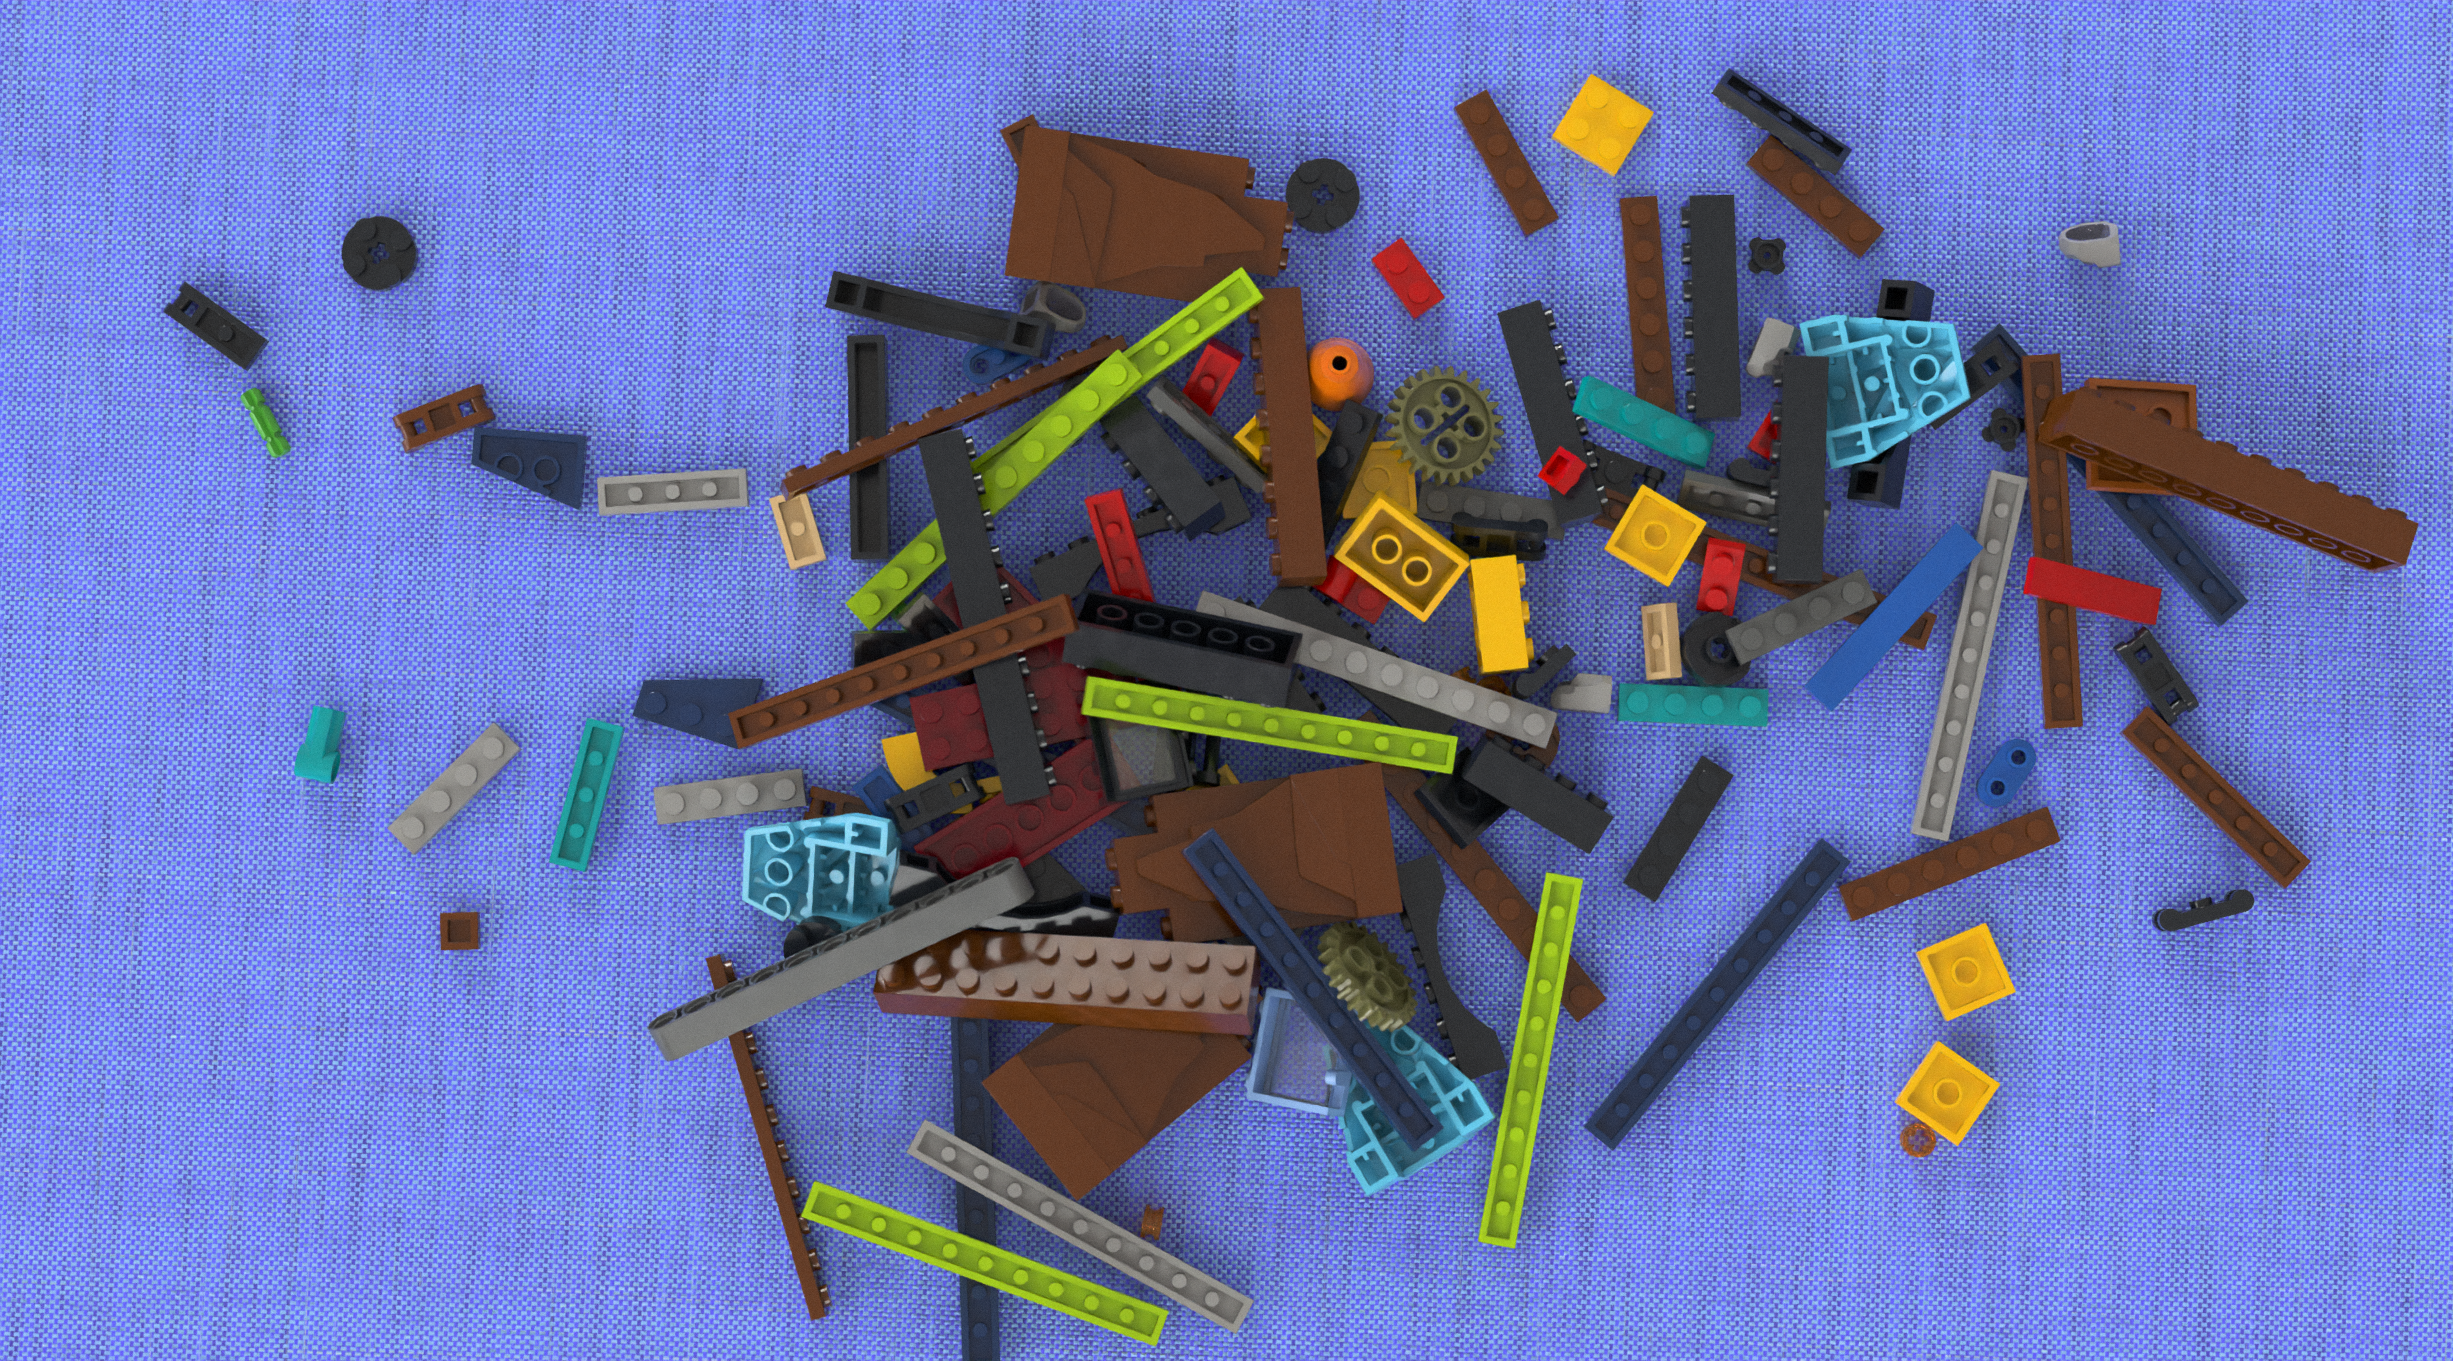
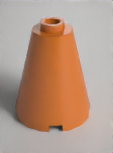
(1333, 387)

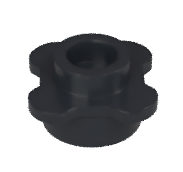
(1774, 248)
(2013, 425)

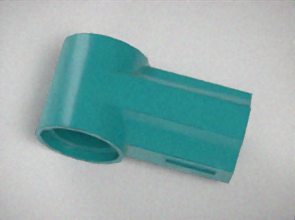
(319, 755)

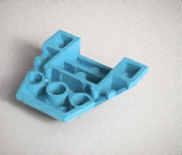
(1884, 380)
(821, 868)
(1373, 1145)

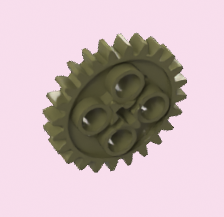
(1423, 398)
(1367, 976)

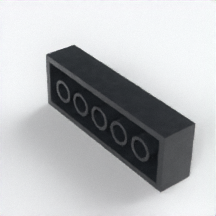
(1183, 648)

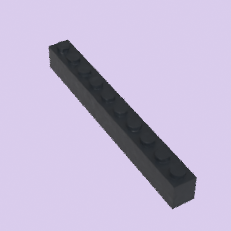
(981, 598)

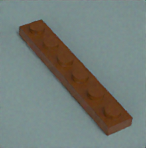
(1647, 301)
(2215, 797)
(1948, 864)

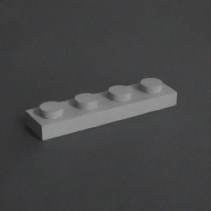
(673, 492)
(454, 788)
(730, 796)

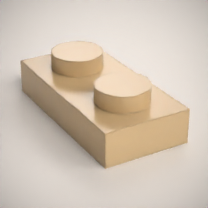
(798, 531)
(1661, 641)

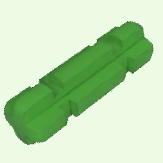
(265, 423)

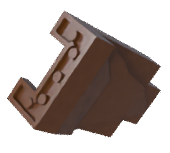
(1139, 217)
(1306, 839)
(1105, 1091)

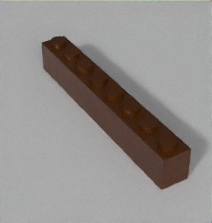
(1288, 439)

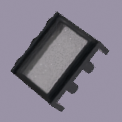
(1138, 758)

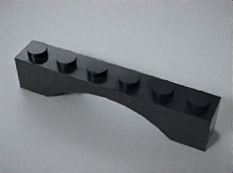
(940, 316)
(1882, 479)
(1076, 568)
(1075, 915)
(1473, 1043)

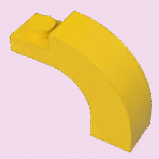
(907, 768)

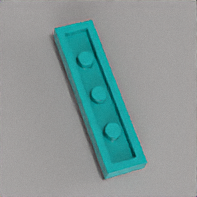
(1643, 422)
(1692, 705)
(587, 794)

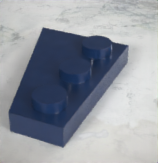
(535, 460)
(697, 705)

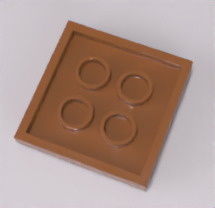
(2168, 400)

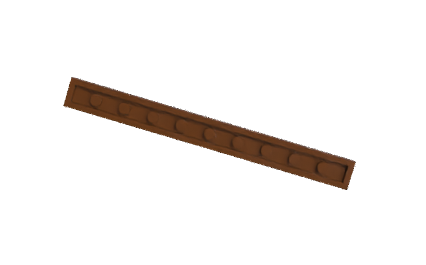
(937, 421)
(2052, 542)
(1755, 574)
(904, 671)
(1485, 883)
(774, 1153)

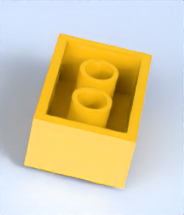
(1401, 556)
(1499, 615)

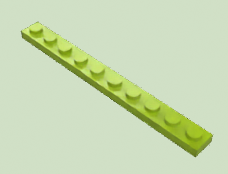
(1163, 345)
(1002, 483)
(1269, 725)
(1530, 1059)
(985, 1263)

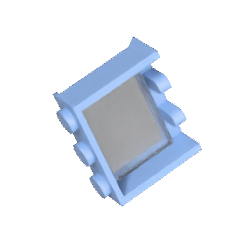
(1294, 1061)

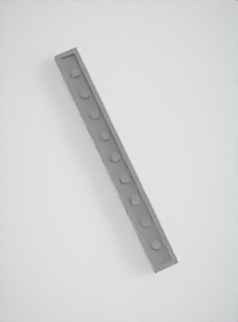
(1968, 656)
(1401, 677)
(1080, 1226)

